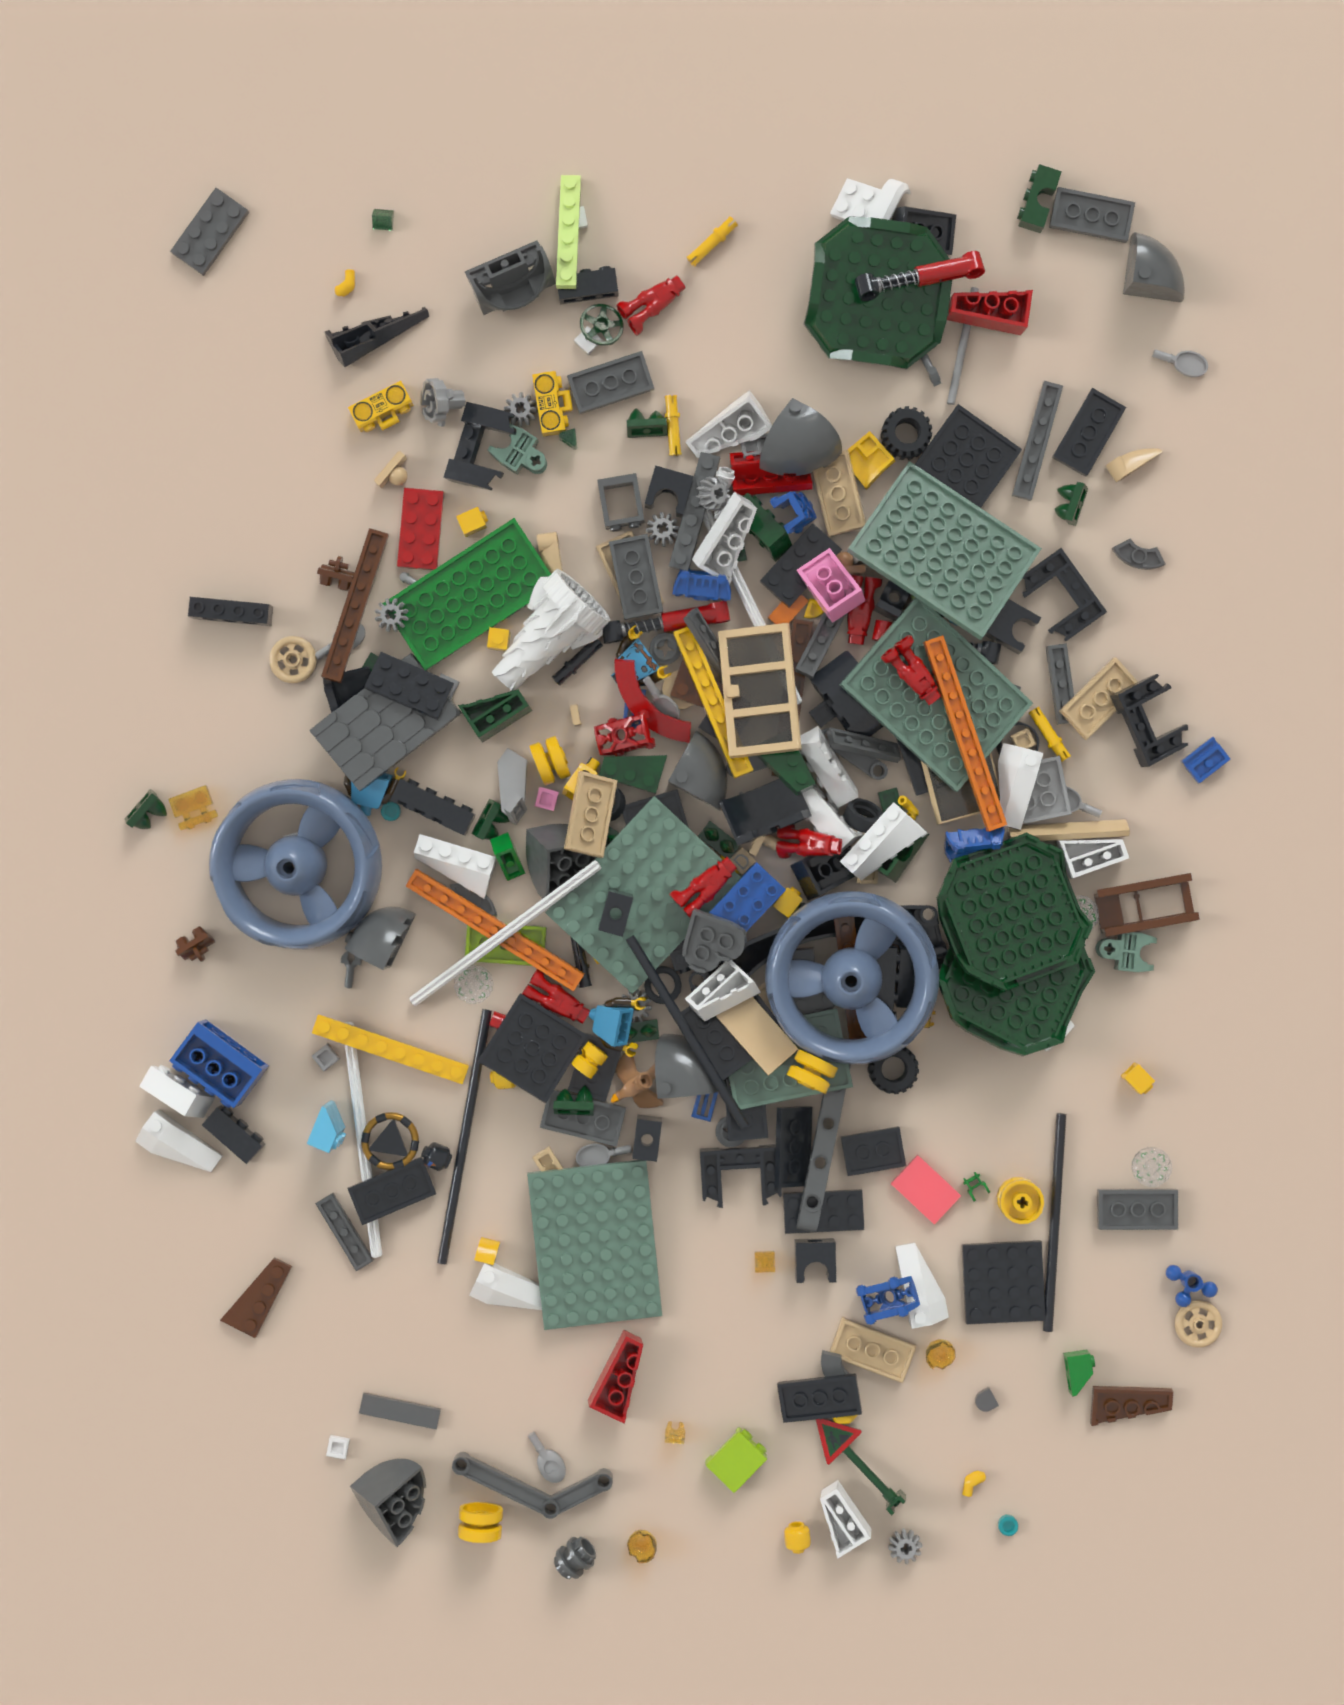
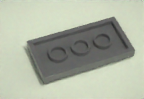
(1092, 214)
(209, 231)
(610, 382)
(636, 576)
(601, 1128)
(1137, 1209)

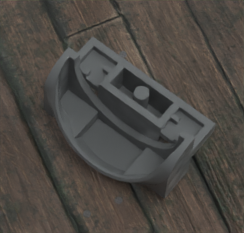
(510, 279)

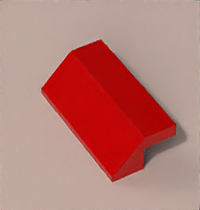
(753, 480)

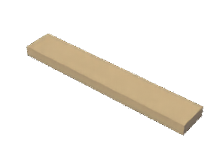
(1074, 830)

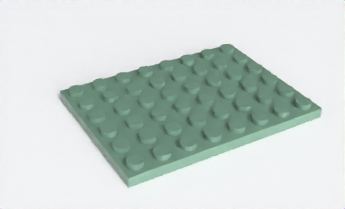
(944, 550)
(924, 728)
(649, 861)
(594, 1244)

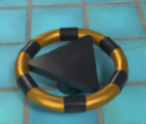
(390, 1141)

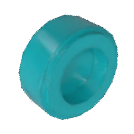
(391, 811)
(1008, 1525)

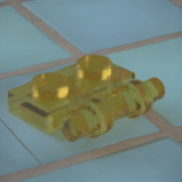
(191, 801)

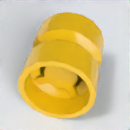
(589, 1060)

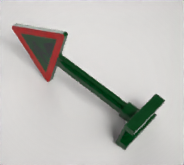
(836, 1440)

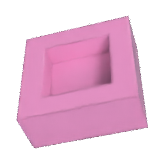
(546, 799)

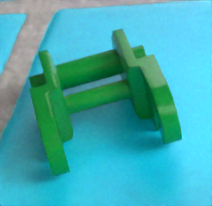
(976, 1176)

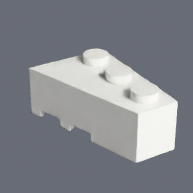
(1091, 855)
(722, 991)
(176, 1092)
(844, 1519)

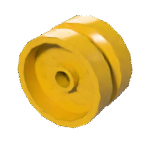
(551, 760)
(812, 1070)
(1031, 1204)
(480, 1522)

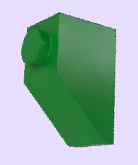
(507, 856)
(1078, 1369)

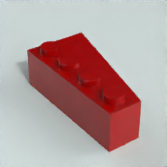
(992, 310)
(615, 1384)

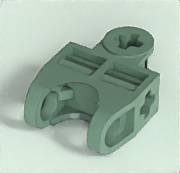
(520, 453)
(1126, 951)

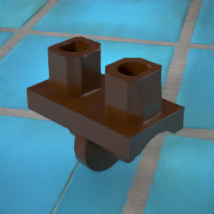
(328, 572)
(195, 948)

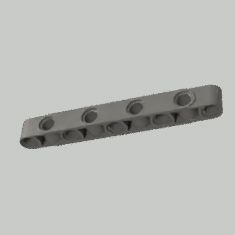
(823, 1147)

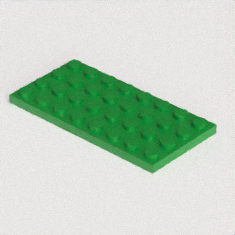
(469, 594)

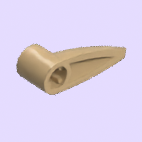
(1130, 462)
(550, 550)

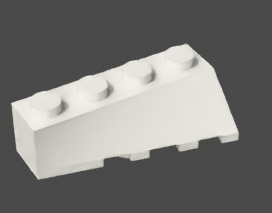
(726, 538)
(827, 767)
(826, 818)
(882, 842)
(457, 863)

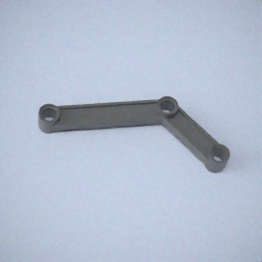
(862, 762)
(528, 1495)

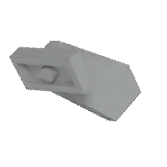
(512, 784)

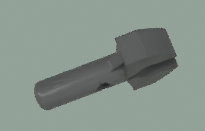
(933, 374)
(350, 968)

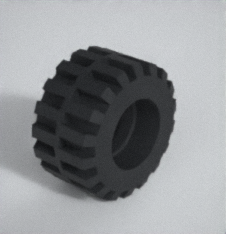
(911, 417)
(903, 1082)

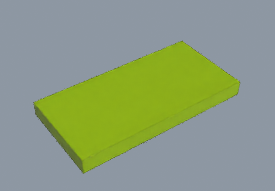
(500, 954)

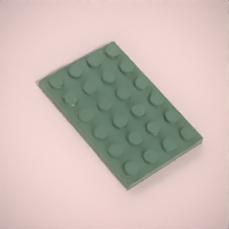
(755, 1088)

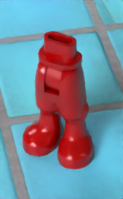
(654, 298)
(860, 617)
(915, 673)
(811, 843)
(707, 884)
(558, 1001)

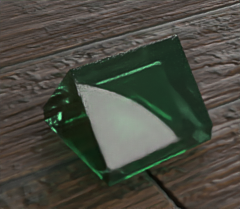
(382, 219)
(569, 438)

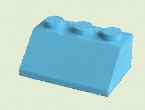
(328, 1129)

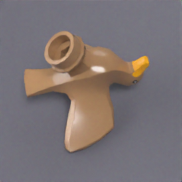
(636, 1084)

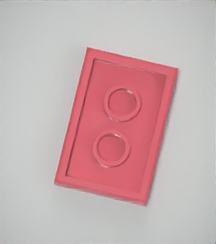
(925, 1189)

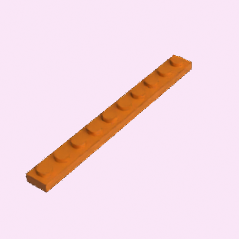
(965, 733)
(489, 926)

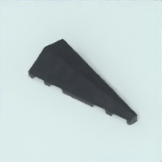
(358, 341)

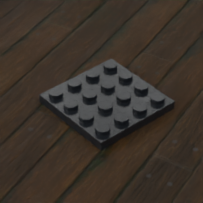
(968, 456)
(719, 1043)
(532, 1048)
(1003, 1282)

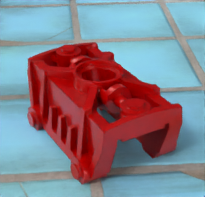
(628, 744)

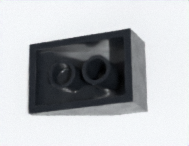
(939, 223)
(821, 873)

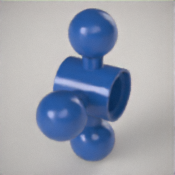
(1183, 1298)

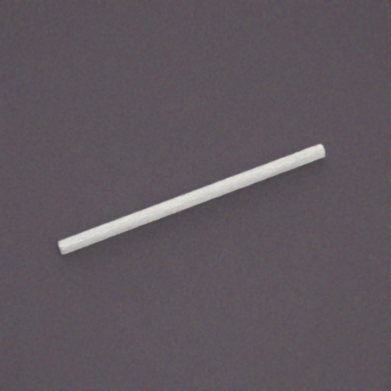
(743, 590)
(505, 933)
(360, 1123)

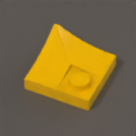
(869, 459)

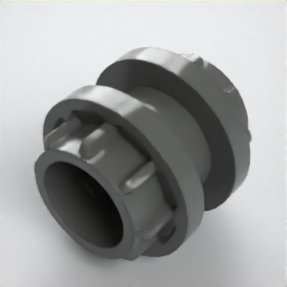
(575, 1557)

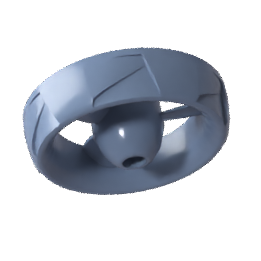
(323, 818)
(806, 978)

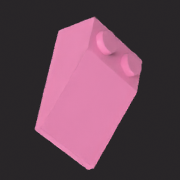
(831, 585)

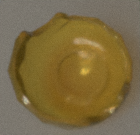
(940, 1354)
(642, 1546)

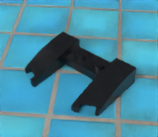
(476, 420)
(1061, 566)
(1129, 703)
(716, 1159)

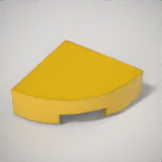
(813, 609)

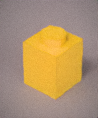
(472, 521)
(498, 639)
(788, 901)
(1138, 1079)

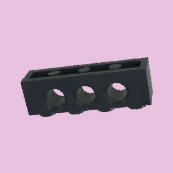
(230, 611)

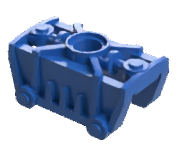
(802, 508)
(702, 585)
(966, 842)
(888, 1308)

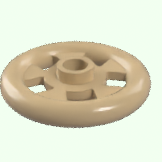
(276, 656)
(1211, 1334)

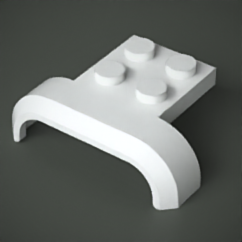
(867, 201)

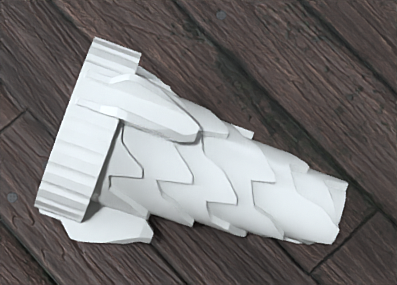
(562, 619)

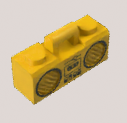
(547, 394)
(380, 405)

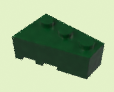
(768, 531)
(495, 713)
(791, 770)
(635, 771)

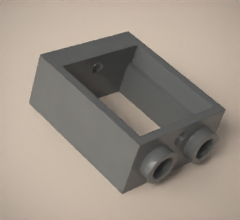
(616, 482)

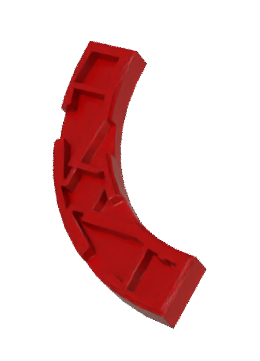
(636, 701)

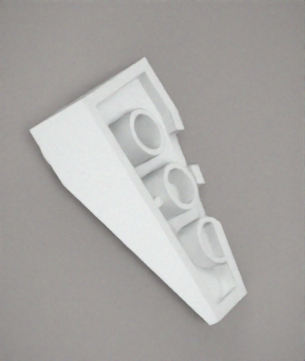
(734, 425)
(1017, 777)
(171, 1140)
(506, 1288)
(932, 1301)

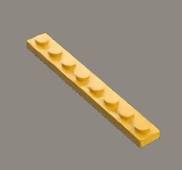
(709, 695)
(390, 1049)

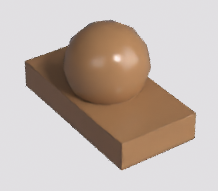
(848, 562)

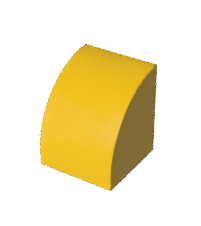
(487, 1251)

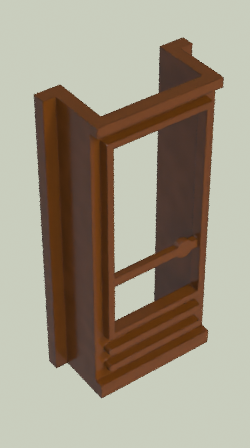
(1110, 911)

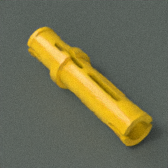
(719, 234)
(673, 425)
(1049, 734)

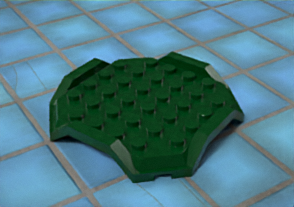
(898, 323)
(1012, 913)
(1015, 1019)

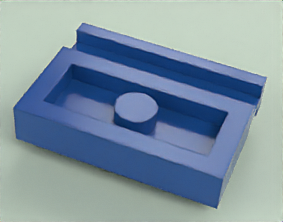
(1205, 760)

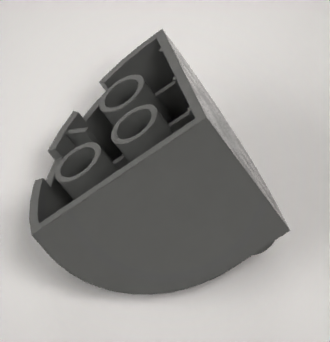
(1152, 271)
(799, 441)
(701, 772)
(549, 861)
(380, 936)
(679, 1070)
(392, 1496)

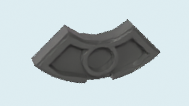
(1137, 556)
(485, 904)
(832, 1364)

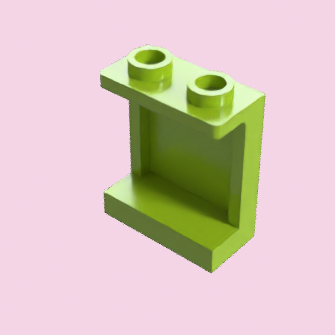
(737, 1459)

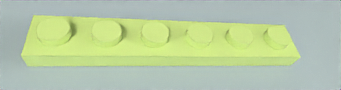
(568, 232)

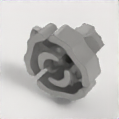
(440, 400)

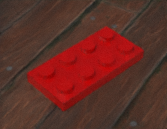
(420, 529)

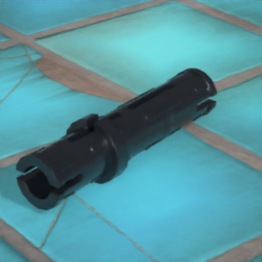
(579, 659)
(585, 981)

